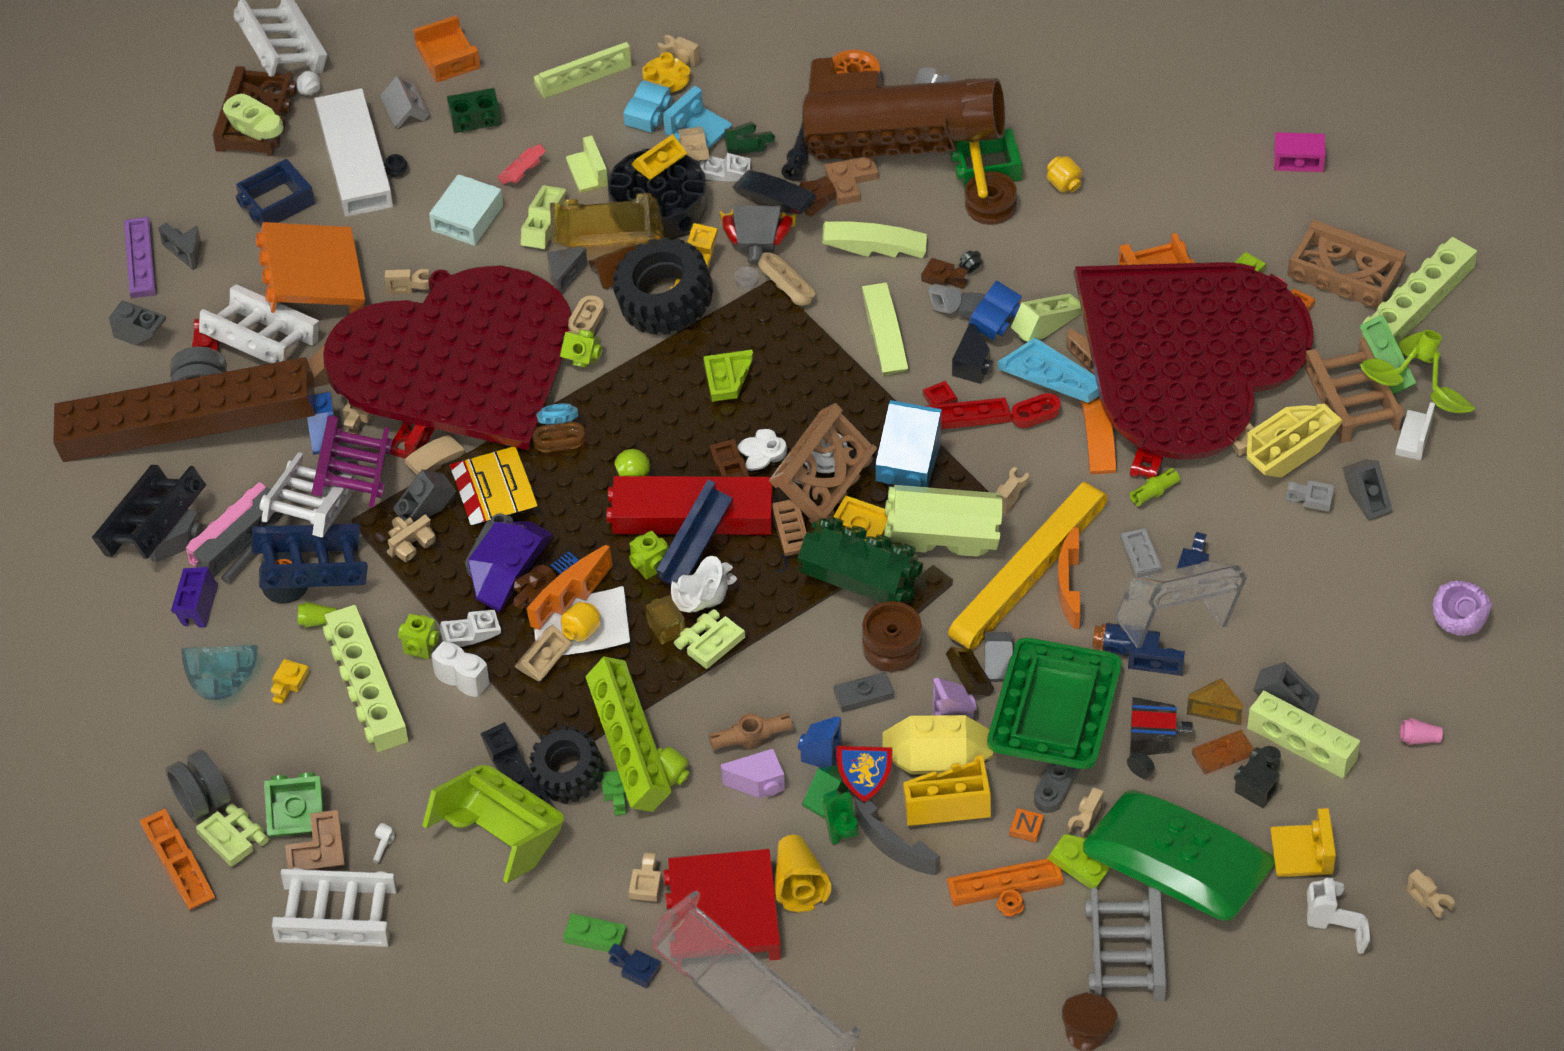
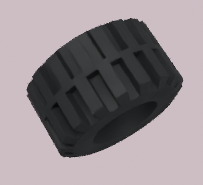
(557, 747)

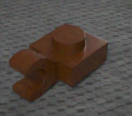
(942, 273)

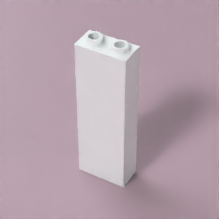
(353, 152)

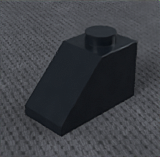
(972, 357)

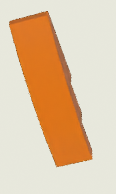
(574, 582)
(177, 859)

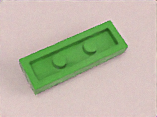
(1386, 348)

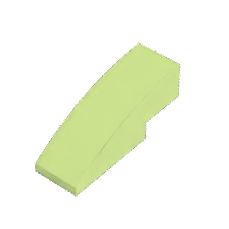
(537, 227)

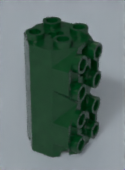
(860, 561)

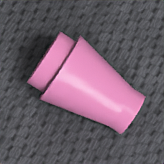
(1419, 732)

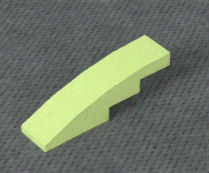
(869, 237)
(884, 329)

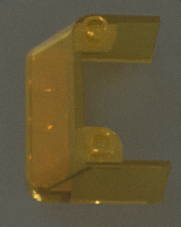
(606, 222)

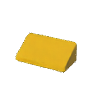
(660, 157)

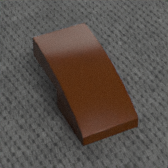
(728, 460)

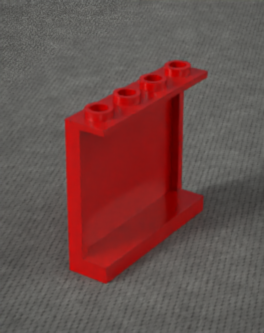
(733, 892)

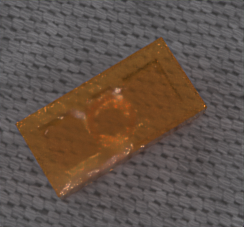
(1222, 751)

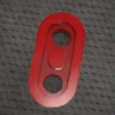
(1033, 412)

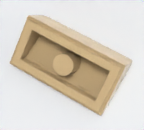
(543, 653)

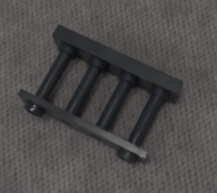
(138, 502)

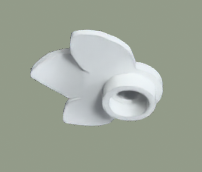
(762, 449)

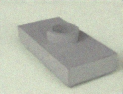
(1140, 553)

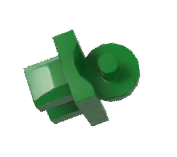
(839, 816)

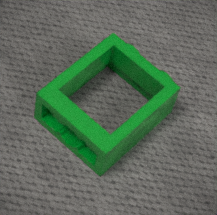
(1006, 144)

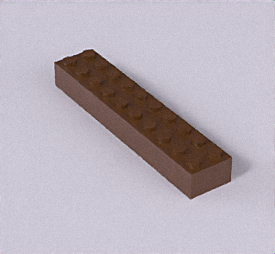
(184, 409)

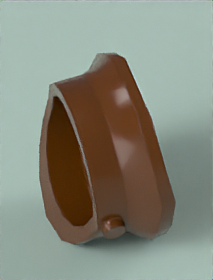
(1088, 1020)

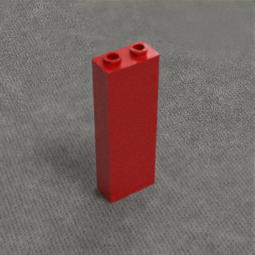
(664, 502)

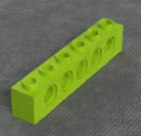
(628, 734)

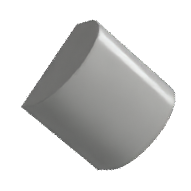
(944, 298)

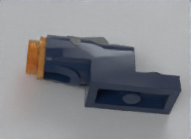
(1149, 657)

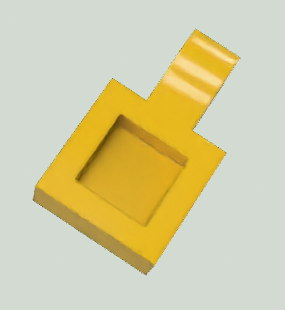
(288, 677)

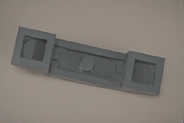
(917, 857)

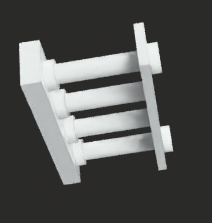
(292, 23)
(256, 309)
(327, 507)
(333, 931)

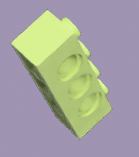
(1303, 734)

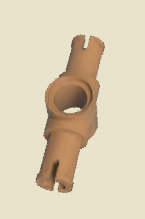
(740, 734)

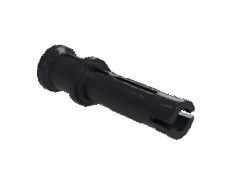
(791, 158)

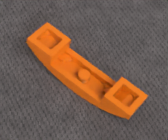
(1099, 438)
(1069, 599)

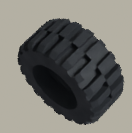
(656, 262)

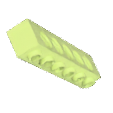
(1426, 287)
(365, 678)

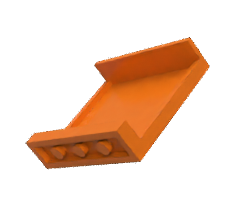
(309, 265)

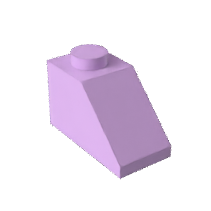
(952, 699)
(754, 774)

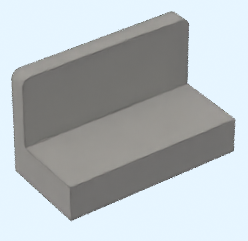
(403, 100)

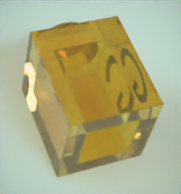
(665, 619)

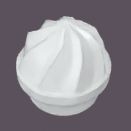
(308, 83)

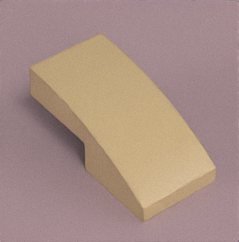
(694, 143)
(434, 454)

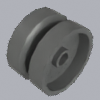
(196, 362)
(198, 785)

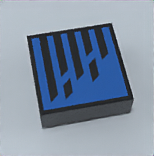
(563, 562)

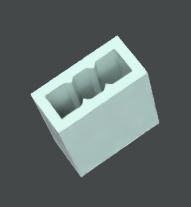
(466, 209)

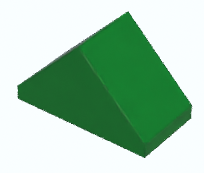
(824, 781)

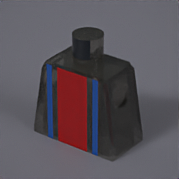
(1156, 727)

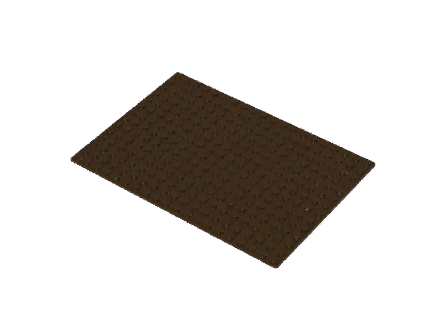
(666, 411)

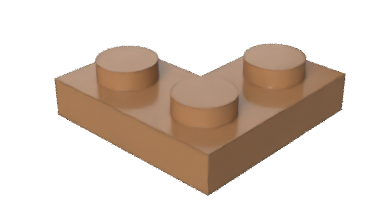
(846, 176)
(324, 850)

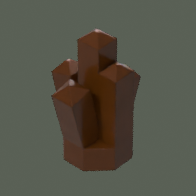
(823, 189)
(531, 585)

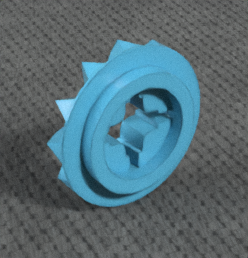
(557, 414)

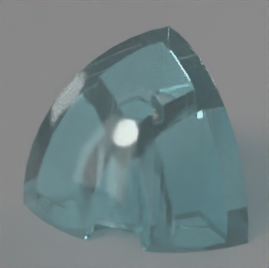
(218, 670)

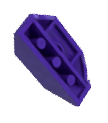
(503, 557)

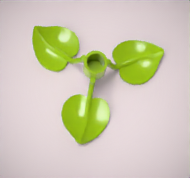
(1424, 347)

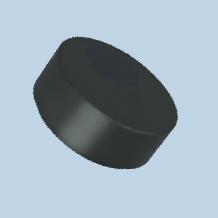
(1140, 764)

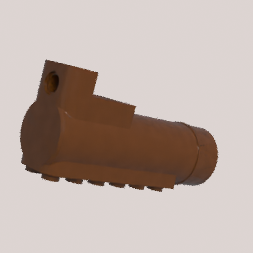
(863, 118)

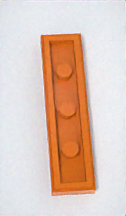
(991, 883)

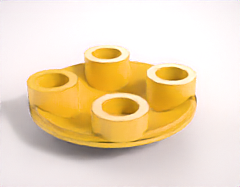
(667, 72)

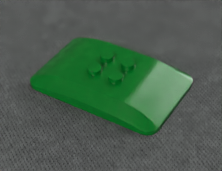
(1055, 703)
(1179, 854)

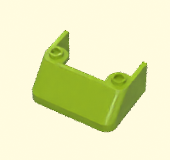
(502, 809)

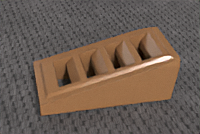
(1079, 347)
(785, 512)

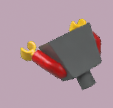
(756, 229)

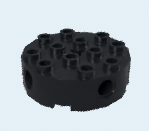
(678, 191)

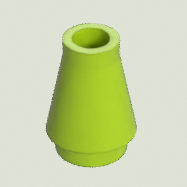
(312, 614)

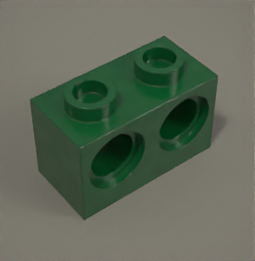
(474, 110)

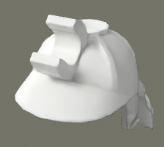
(703, 588)

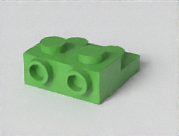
(291, 803)

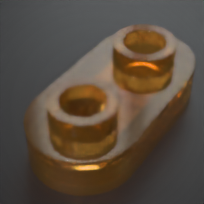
(559, 437)

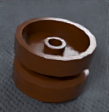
(892, 636)

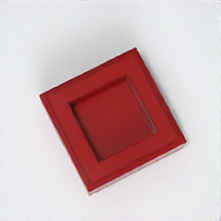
(939, 394)

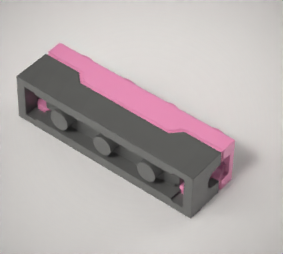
(230, 532)

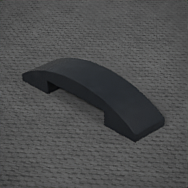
(508, 760)

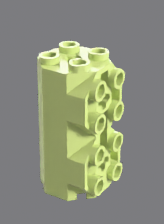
(944, 517)

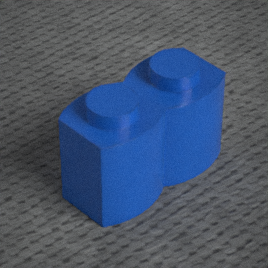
(995, 310)

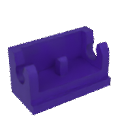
(194, 596)

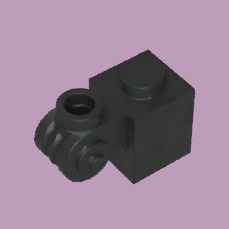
(1259, 777)

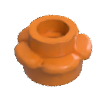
(1010, 897)

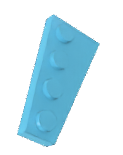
(1050, 369)

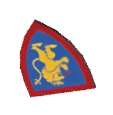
(864, 769)

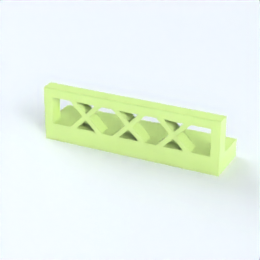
(583, 70)

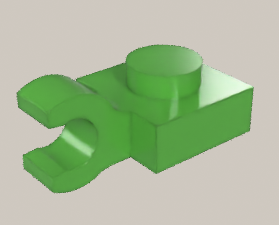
(614, 790)

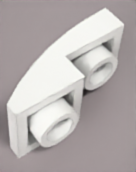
(726, 169)
(474, 629)

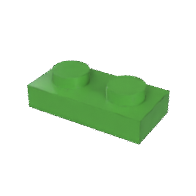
(593, 933)

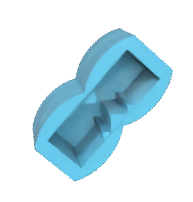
(647, 106)

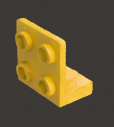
(1304, 848)

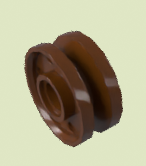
(999, 203)

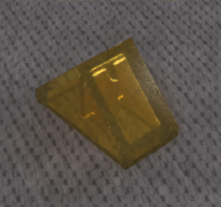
(1216, 703)

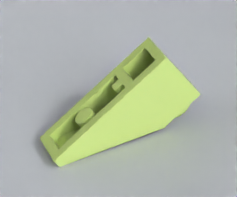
(1045, 316)

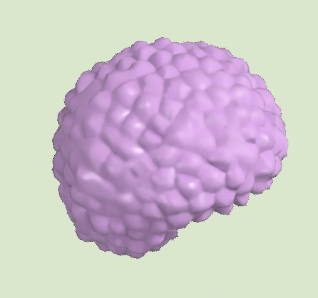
(1461, 607)

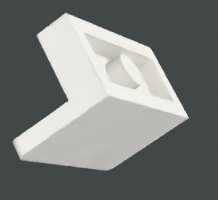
(1415, 433)

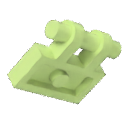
(714, 643)
(226, 840)

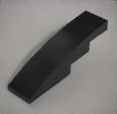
(774, 191)

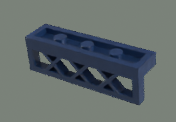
(694, 534)

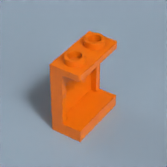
(446, 49)
(1165, 254)

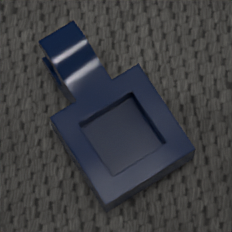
(1196, 554)
(636, 967)

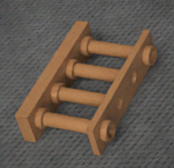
(1326, 390)

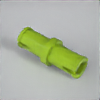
(1154, 487)

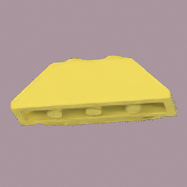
(1290, 438)
(936, 742)

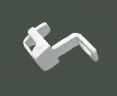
(1323, 910)

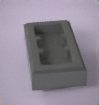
(863, 692)

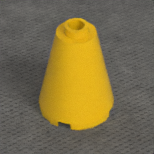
(799, 876)

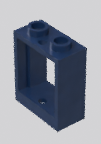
(269, 179)

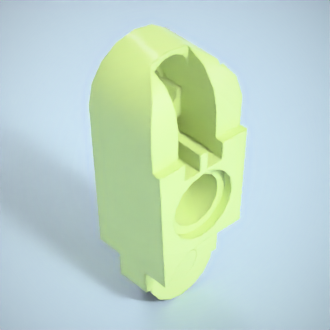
(252, 117)

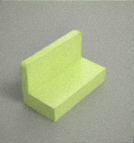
(588, 167)

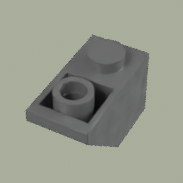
(134, 323)
(425, 495)

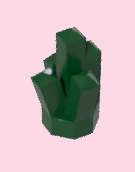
(744, 140)

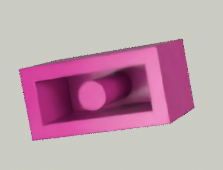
(1299, 152)

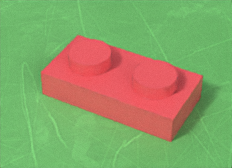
(526, 160)

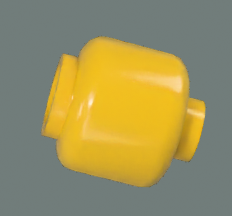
(1064, 174)
(580, 621)

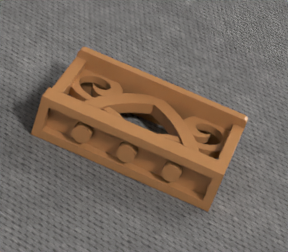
(1336, 245)
(792, 466)

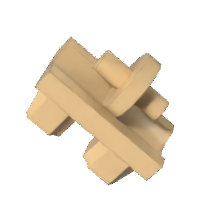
(406, 533)

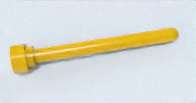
(978, 169)

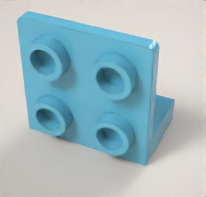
(690, 113)

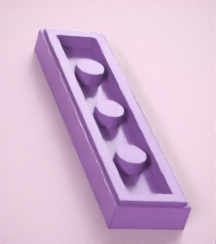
(139, 257)

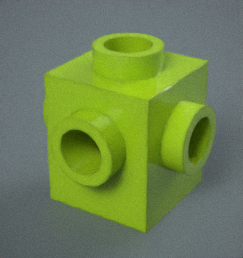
(581, 347)
(647, 553)
(418, 636)

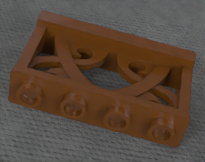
(244, 82)

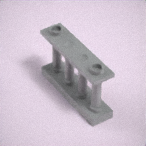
(1150, 932)

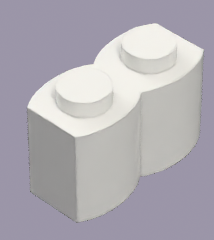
(460, 669)

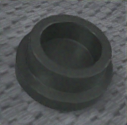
(971, 261)

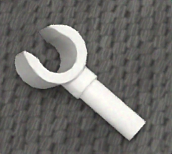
(386, 836)

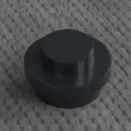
(395, 165)

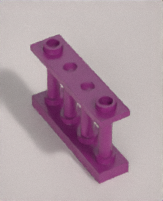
(327, 461)

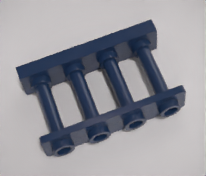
(300, 539)

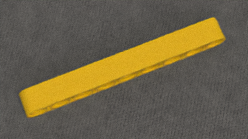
(1026, 566)

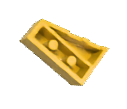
(948, 796)

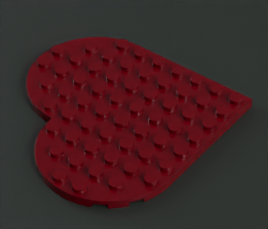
(1188, 349)
(460, 362)

